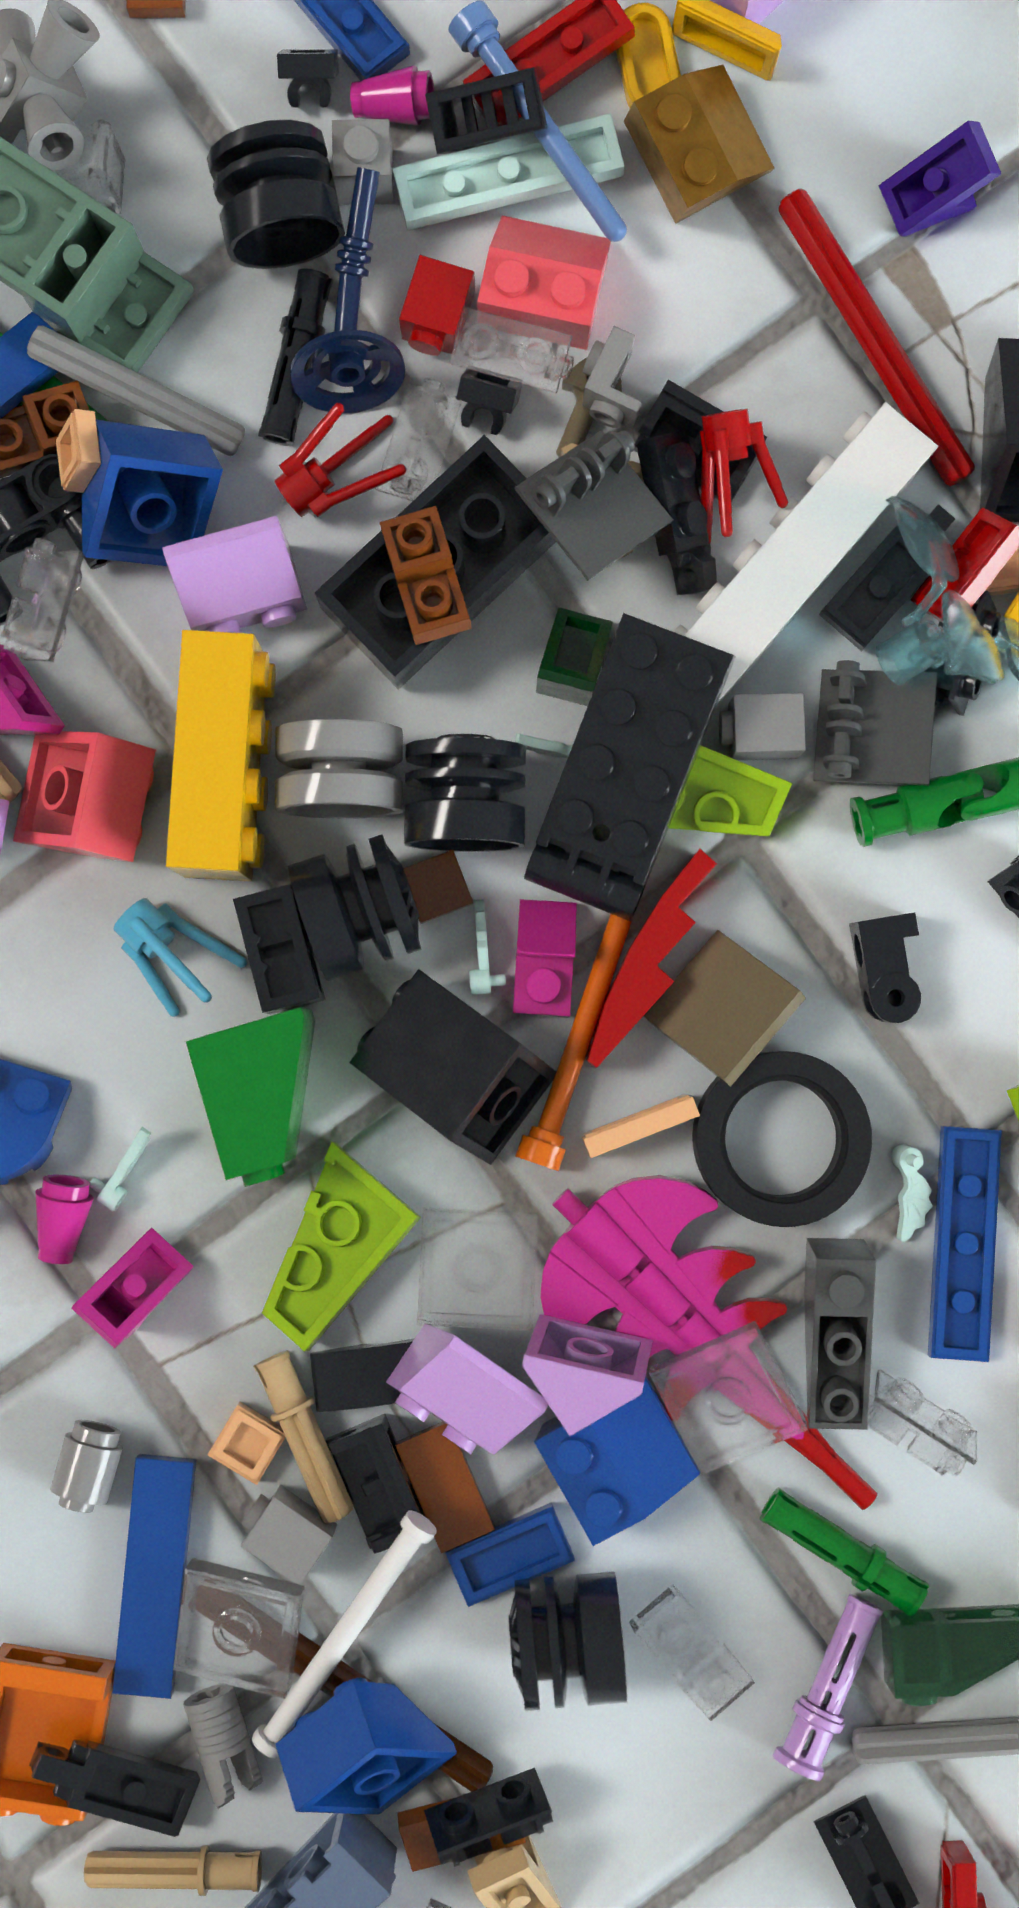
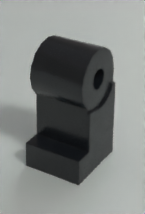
(883, 967)

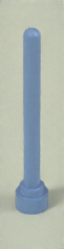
(477, 33)

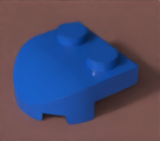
(28, 1117)

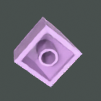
(237, 578)
(464, 1391)

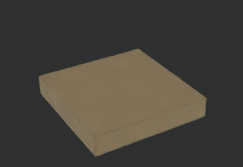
(724, 1007)

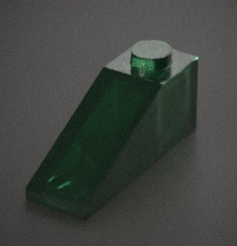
(946, 1649)

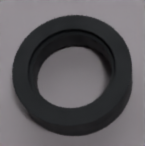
(849, 1157)

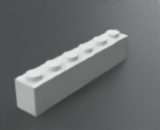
(810, 538)

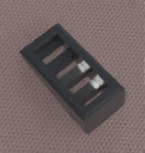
(444, 120)

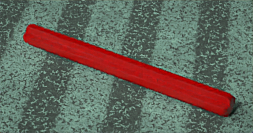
(874, 334)

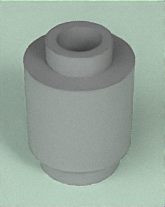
(87, 1466)

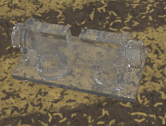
(512, 350)
(420, 438)
(38, 627)
(942, 1436)

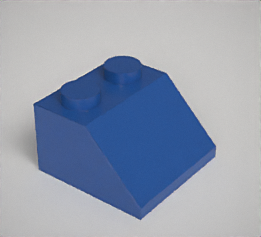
(147, 492)
(618, 1465)
(360, 1750)

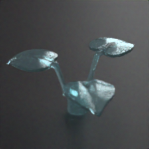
(964, 643)

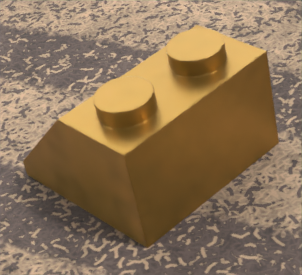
(697, 140)

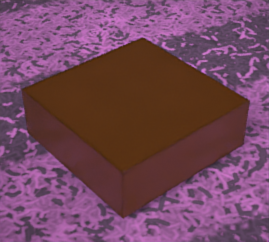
(438, 886)

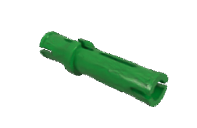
(862, 1563)

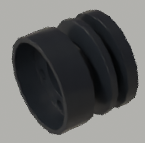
(275, 194)
(465, 794)
(354, 907)
(569, 1641)

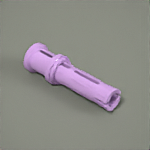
(811, 1714)

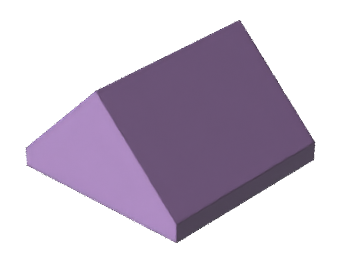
(584, 1369)

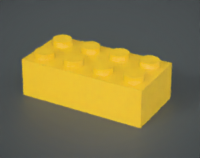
(219, 756)

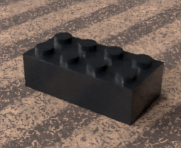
(490, 543)

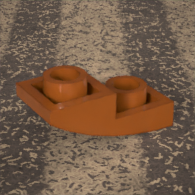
(33, 428)
(425, 575)

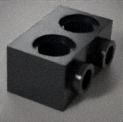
(278, 950)

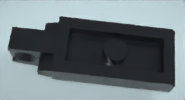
(670, 475)
(878, 587)
(117, 1784)

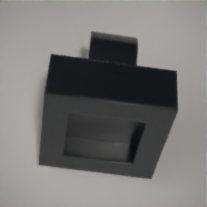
(308, 67)
(490, 393)

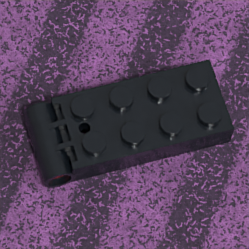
(628, 766)

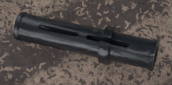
(298, 329)

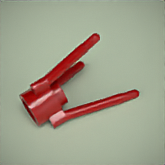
(724, 440)
(307, 483)

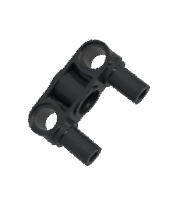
(32, 514)

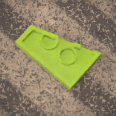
(729, 797)
(340, 1244)

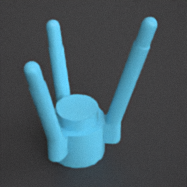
(148, 933)

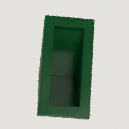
(573, 656)

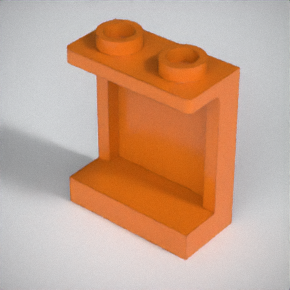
(50, 1701)

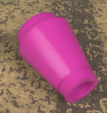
(393, 96)
(61, 1216)

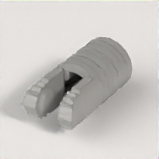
(219, 1735)

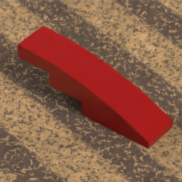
(639, 978)

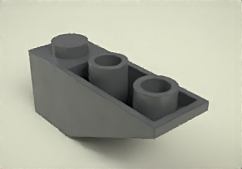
(838, 1331)

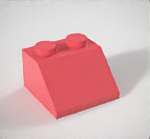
(544, 277)
(85, 794)

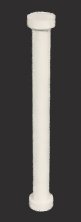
(415, 1531)

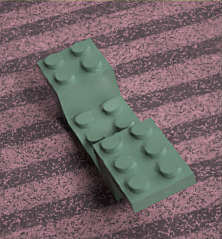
(82, 264)

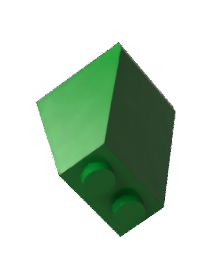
(255, 1091)

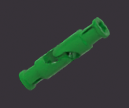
(939, 805)

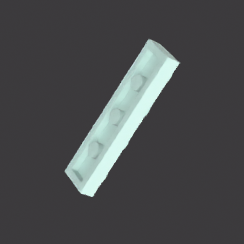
(502, 173)

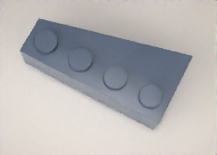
(338, 1867)

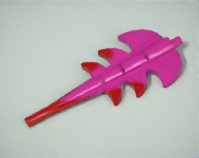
(624, 1259)

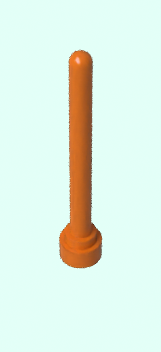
(544, 1142)

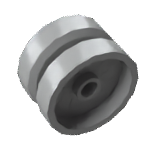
(339, 769)

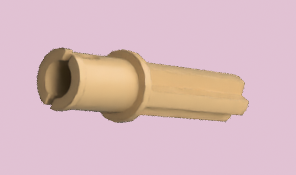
(304, 1436)
(174, 1870)

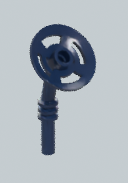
(342, 345)

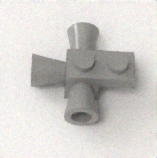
(40, 82)

